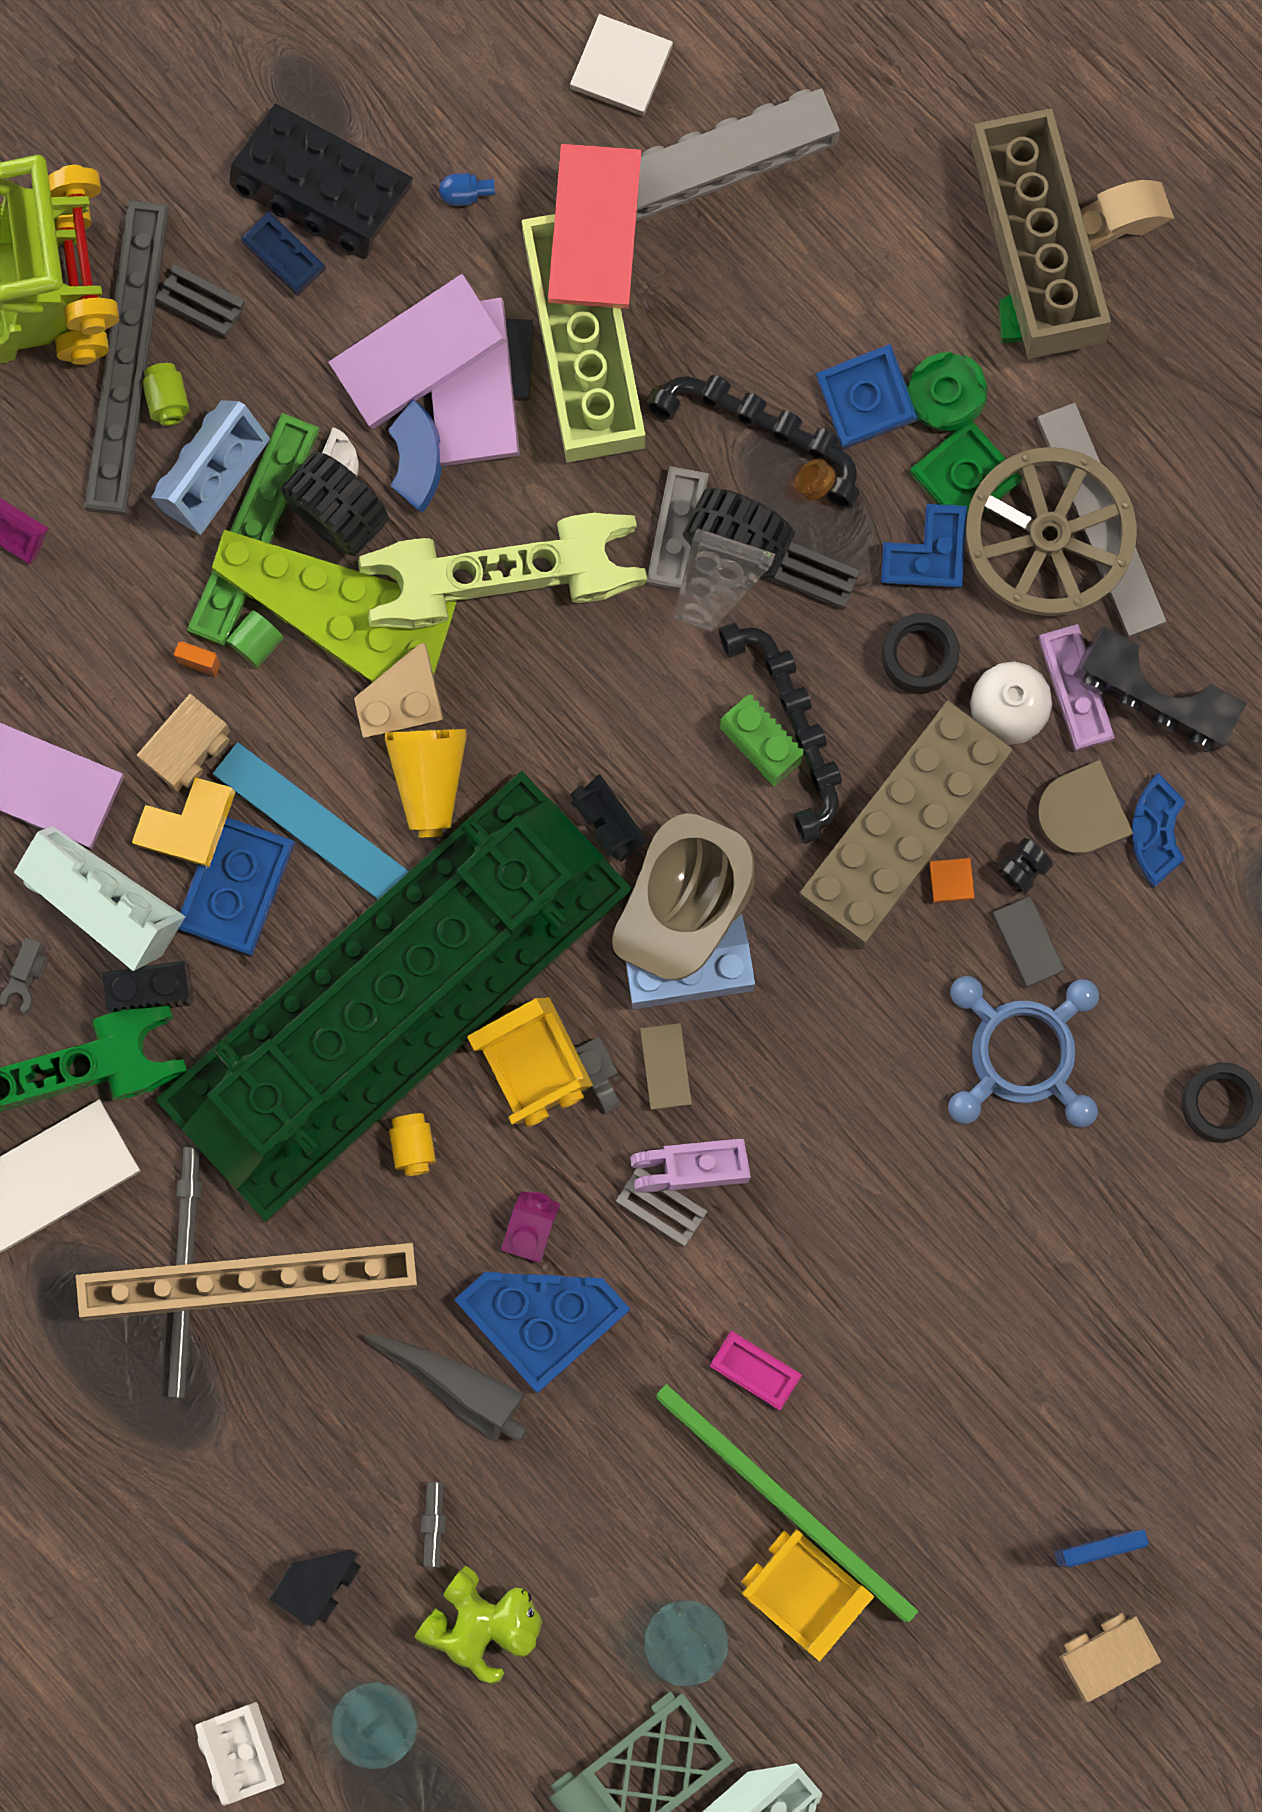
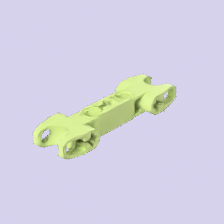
(429, 581)

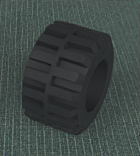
(335, 503)
(743, 521)

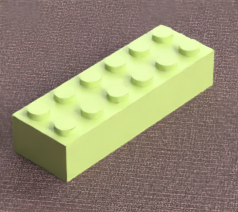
(585, 362)

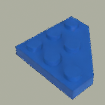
(541, 1319)

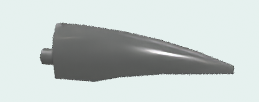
(468, 1392)

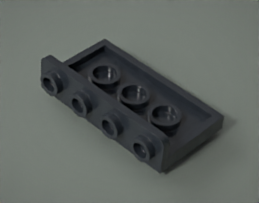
(318, 181)

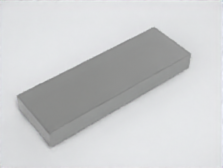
(670, 548)

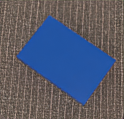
(238, 889)

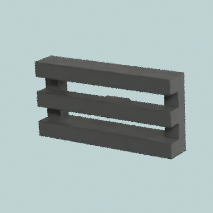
(171, 284)
(824, 562)

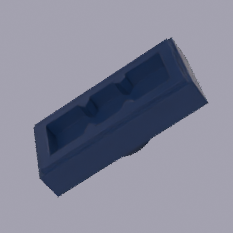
(283, 253)

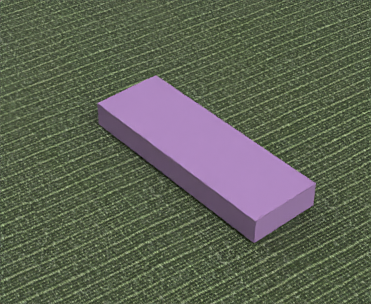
(1081, 708)

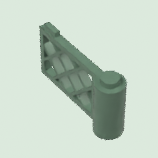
(588, 1794)

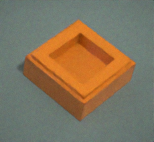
(197, 658)
(951, 880)

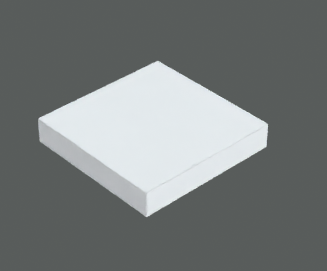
(621, 65)

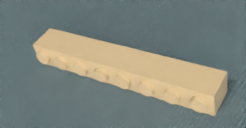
(246, 1281)

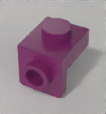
(530, 1225)

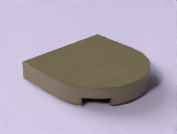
(1082, 812)

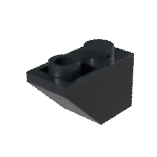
(312, 1583)

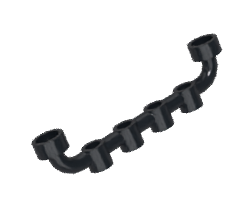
(751, 412)
(794, 704)

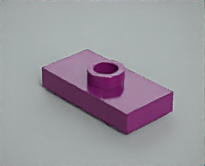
(20, 532)

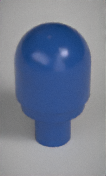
(464, 189)

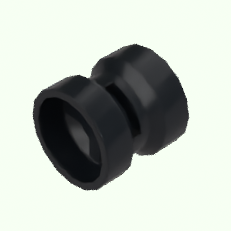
(1024, 866)

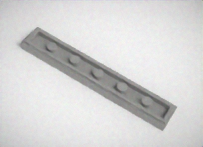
(1134, 595)

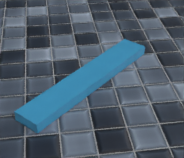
(309, 821)

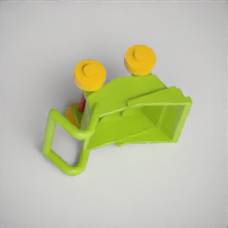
(32, 294)

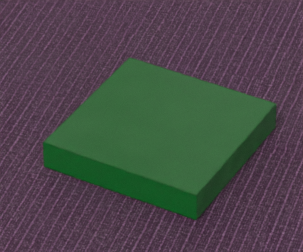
(959, 466)

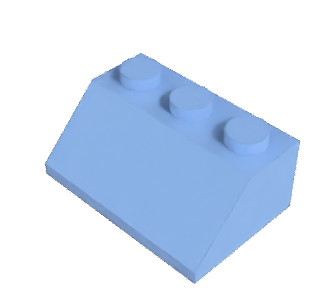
(211, 465)
(724, 973)

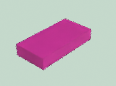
(755, 1370)

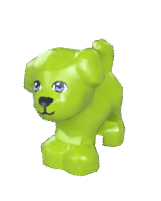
(510, 1622)

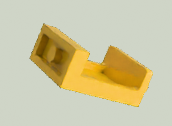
(533, 1061)
(805, 1593)

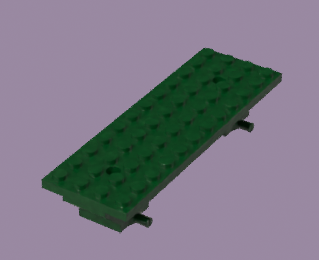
(394, 996)

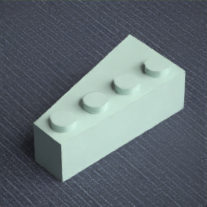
(99, 898)

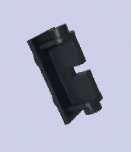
(613, 823)

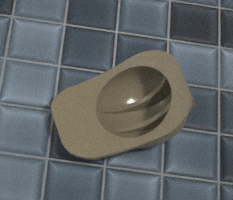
(685, 897)

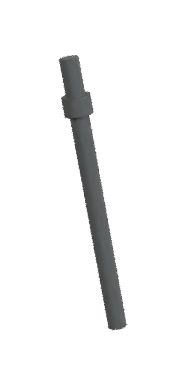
(188, 1191)

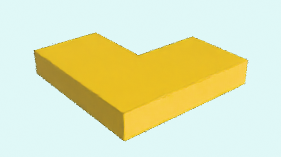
(193, 833)

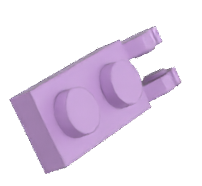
(694, 1165)

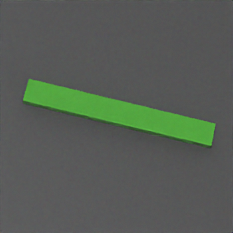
(786, 1504)

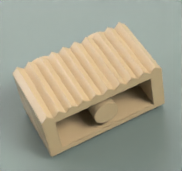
(185, 743)
(1109, 1657)

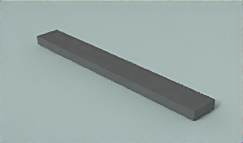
(127, 358)

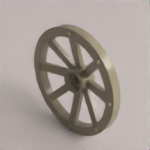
(1055, 521)

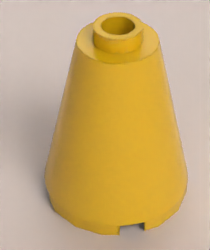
(427, 775)

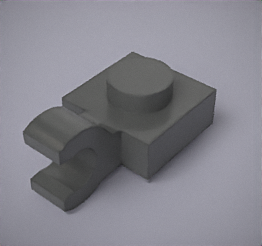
(28, 966)
(600, 1070)

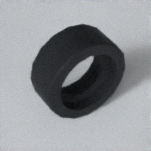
(935, 626)
(1222, 1071)

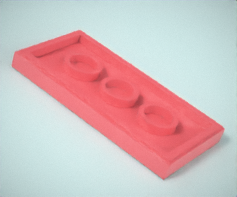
(594, 226)

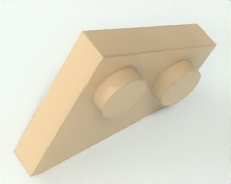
(400, 696)

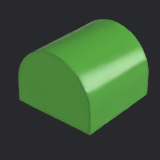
(255, 639)

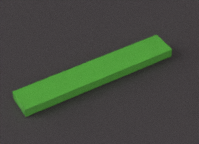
(256, 519)

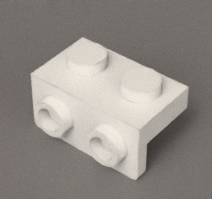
(239, 1754)

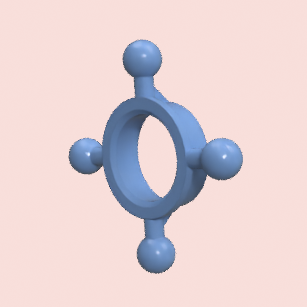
(966, 1106)

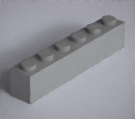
(735, 151)

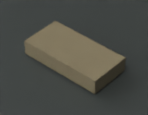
(665, 1067)

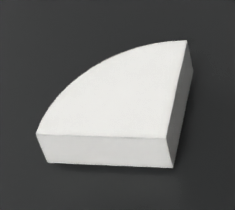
(342, 450)

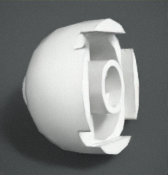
(1011, 702)

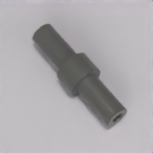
(433, 1524)

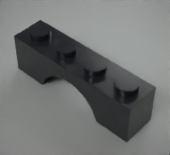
(1114, 668)

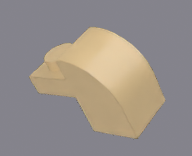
(1126, 209)

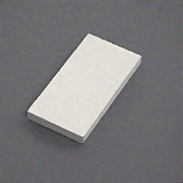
(60, 1172)

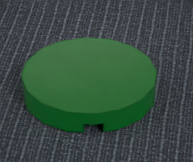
(948, 391)

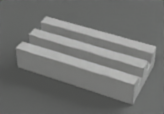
(691, 1226)

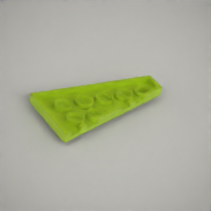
(326, 603)

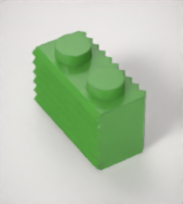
(761, 740)

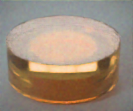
(815, 479)

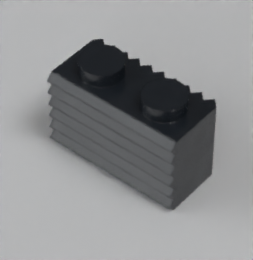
(148, 986)

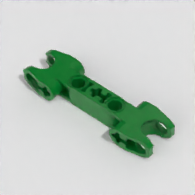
(113, 1058)

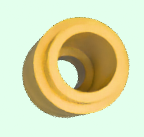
(412, 1144)

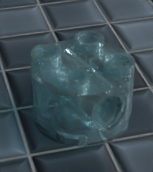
(686, 1643)
(375, 1725)

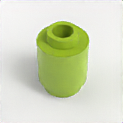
(165, 394)

